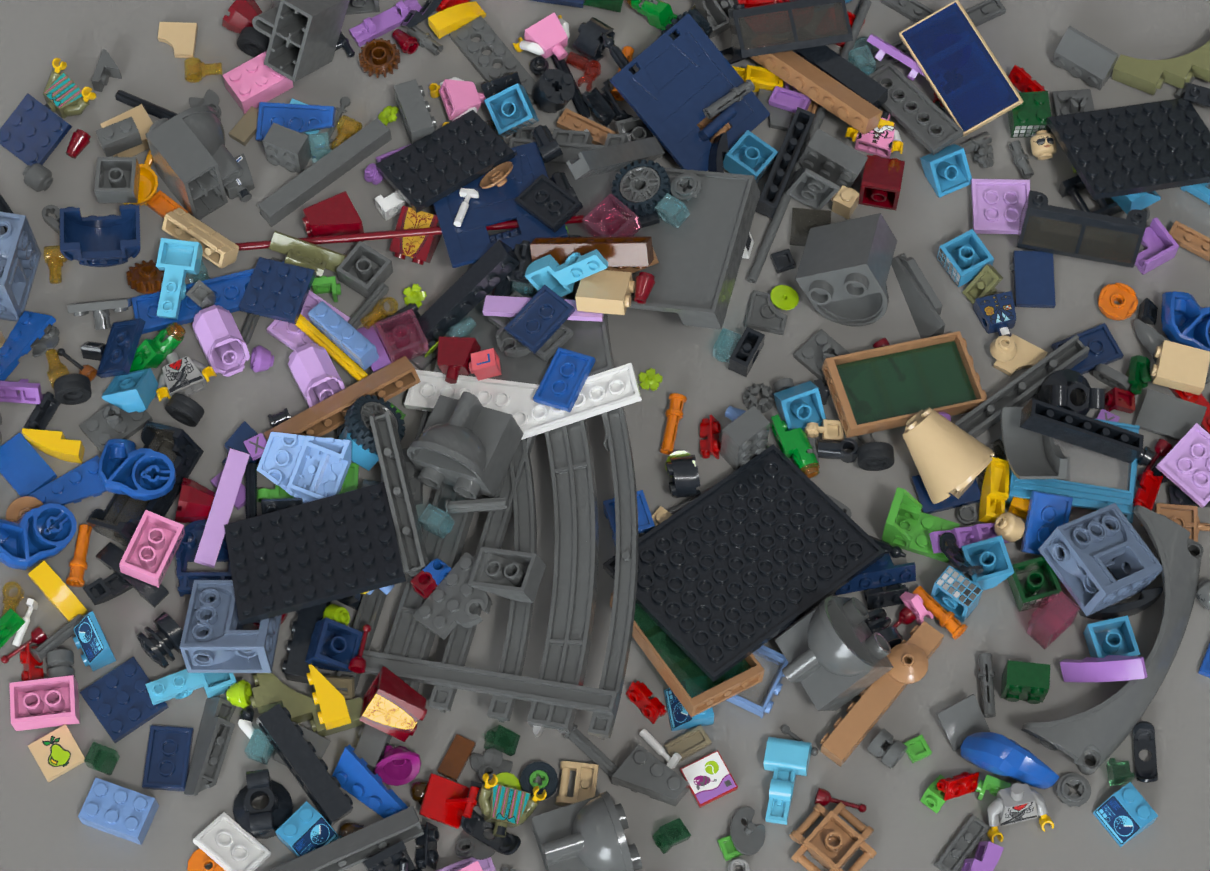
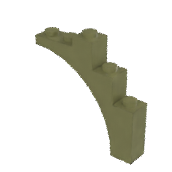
(1151, 74)
(271, 691)

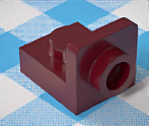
(1120, 400)

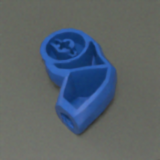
(1185, 320)
(135, 472)
(36, 535)
(1007, 758)

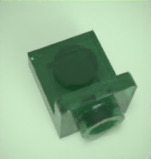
(502, 740)
(671, 835)

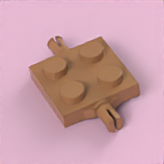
(1184, 516)

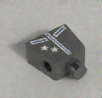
(243, 184)

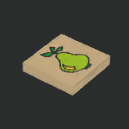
(56, 753)

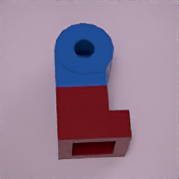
(430, 577)

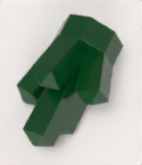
(1138, 373)

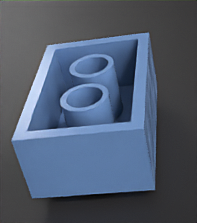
(118, 811)

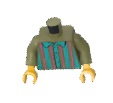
(63, 94)
(506, 805)

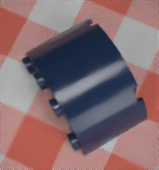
(101, 239)

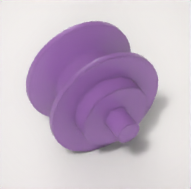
(372, 175)

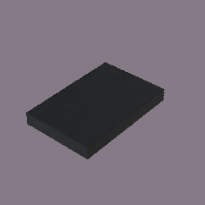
(548, 203)

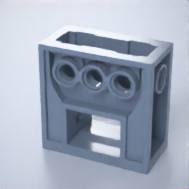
(17, 264)
(1091, 549)
(215, 639)

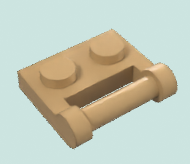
(584, 782)

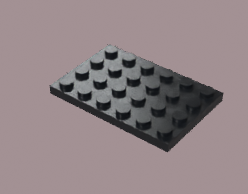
(444, 161)

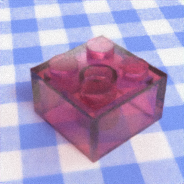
(611, 219)
(402, 336)
(1052, 620)

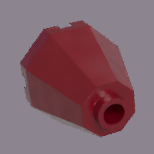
(241, 15)
(194, 502)

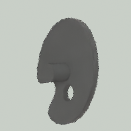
(748, 837)

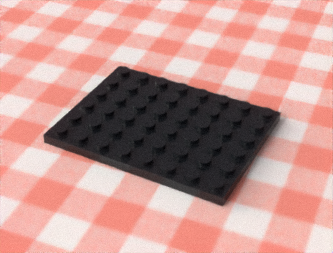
(1136, 147)
(313, 553)

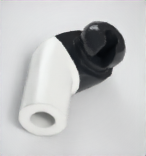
(245, 721)

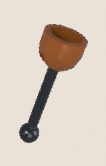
(86, 370)

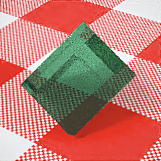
(101, 758)
(1119, 772)

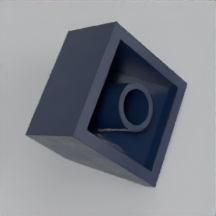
(333, 645)

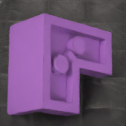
(1159, 247)

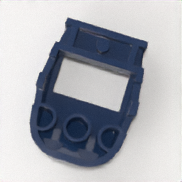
(187, 553)

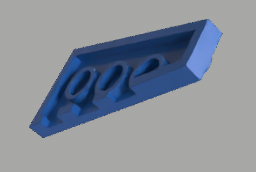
(294, 116)
(26, 331)
(73, 486)
(365, 786)

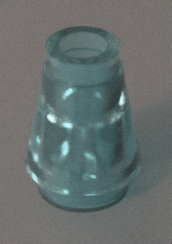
(462, 328)

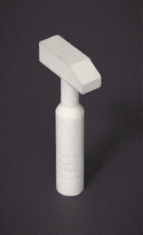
(467, 193)
(21, 632)
(659, 749)

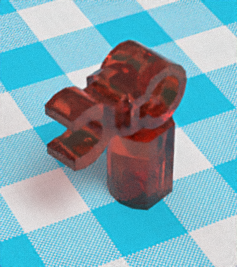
(591, 68)

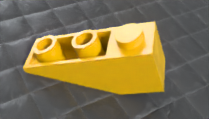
(331, 701)

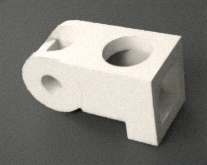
(390, 205)

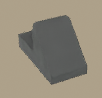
(105, 68)

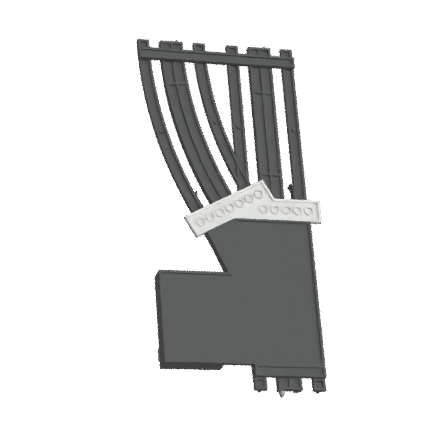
(691, 279)

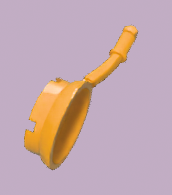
(147, 183)

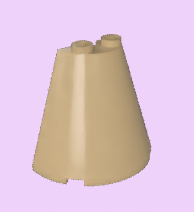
(944, 454)

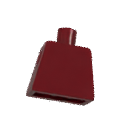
(455, 355)

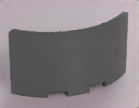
(1029, 452)

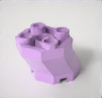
(220, 340)
(314, 373)

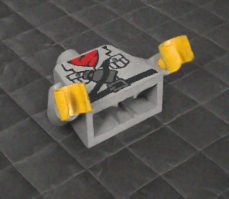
(183, 377)
(1014, 806)

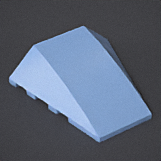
(306, 464)

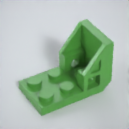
(911, 528)

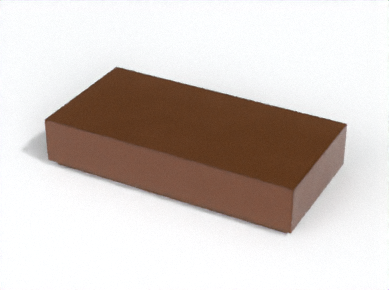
(456, 757)

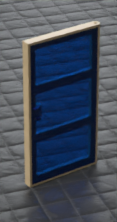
(960, 67)

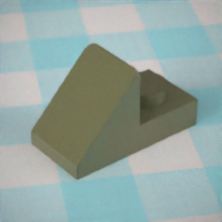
(983, 284)

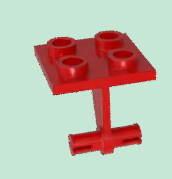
(448, 801)

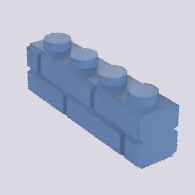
(343, 335)

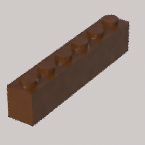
(618, 251)

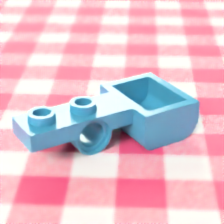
(176, 259)
(562, 277)
(183, 683)
(787, 760)

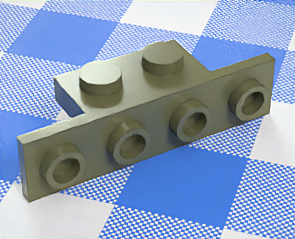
(305, 253)

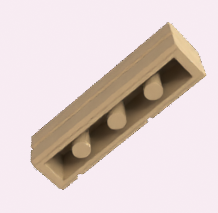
(188, 228)

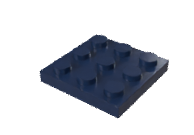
(33, 131)
(277, 290)
(122, 700)

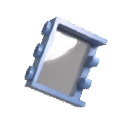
(758, 697)

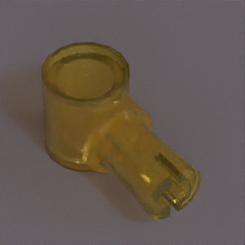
(196, 69)
(346, 128)
(55, 261)
(379, 312)
(56, 368)
(11, 602)

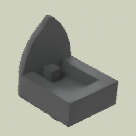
(202, 295)

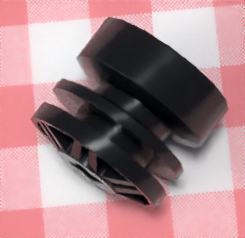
(879, 622)
(161, 641)

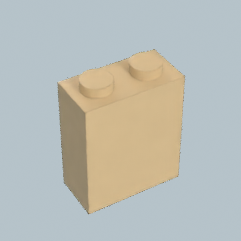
(143, 125)
(605, 292)
(1180, 367)

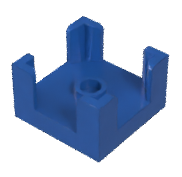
(645, 520)

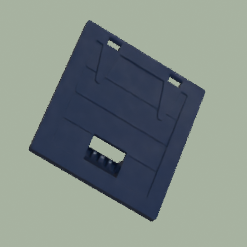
(677, 84)
(494, 205)

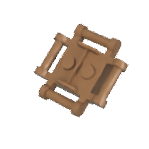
(832, 840)

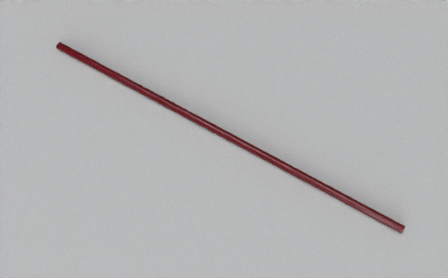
(385, 234)

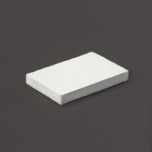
(231, 845)

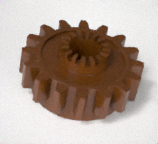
(379, 57)
(145, 277)

